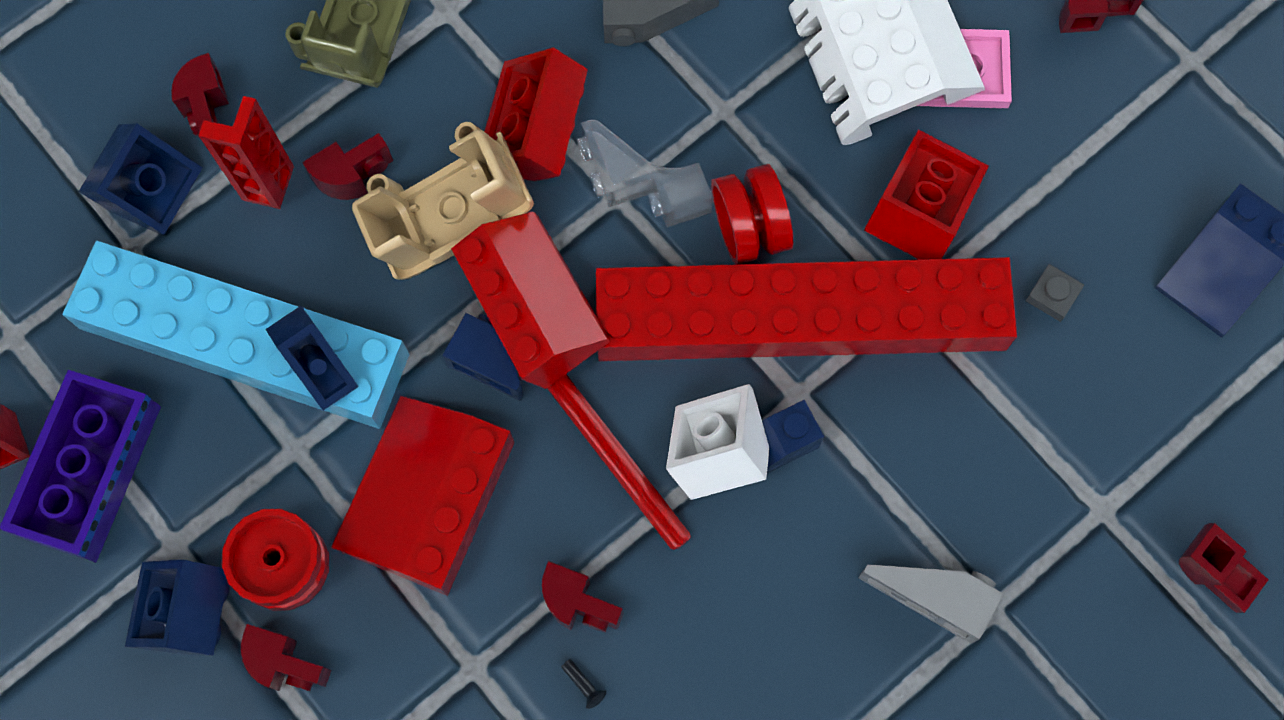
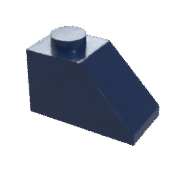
(481, 356)
(311, 358)
(791, 435)

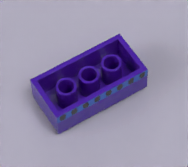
(81, 466)

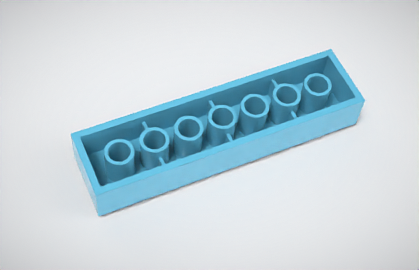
(224, 330)

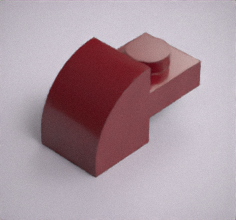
(1090, 14)
(198, 91)
(342, 174)
(1220, 566)
(567, 597)
(269, 658)

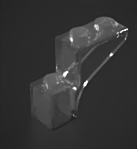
(626, 175)

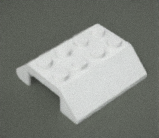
(884, 57)

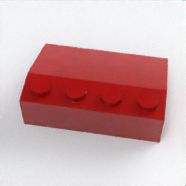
(424, 493)

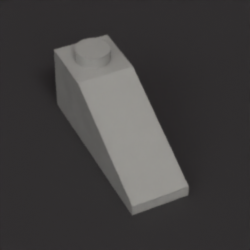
(946, 597)

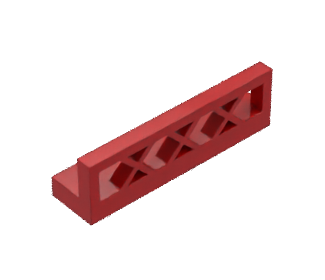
(250, 155)

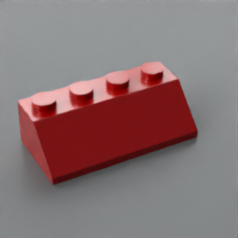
(530, 297)

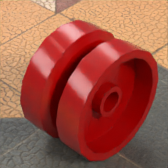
(752, 214)
(252, 566)

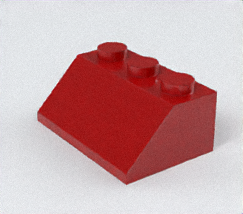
(537, 110)

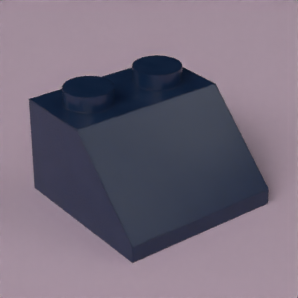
(140, 178)
(178, 607)

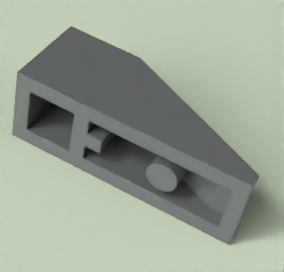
(640, 20)

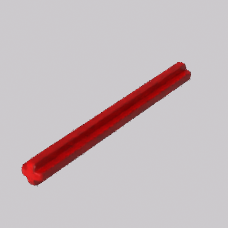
(619, 463)

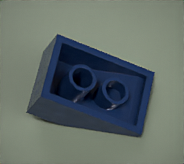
(1228, 261)

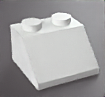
(718, 443)

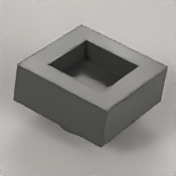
(1054, 293)

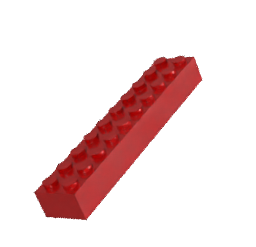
(806, 309)

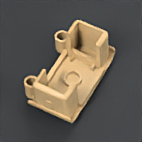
(425, 221)

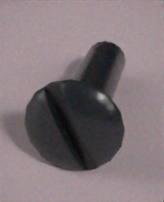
(593, 696)

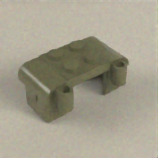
(349, 39)

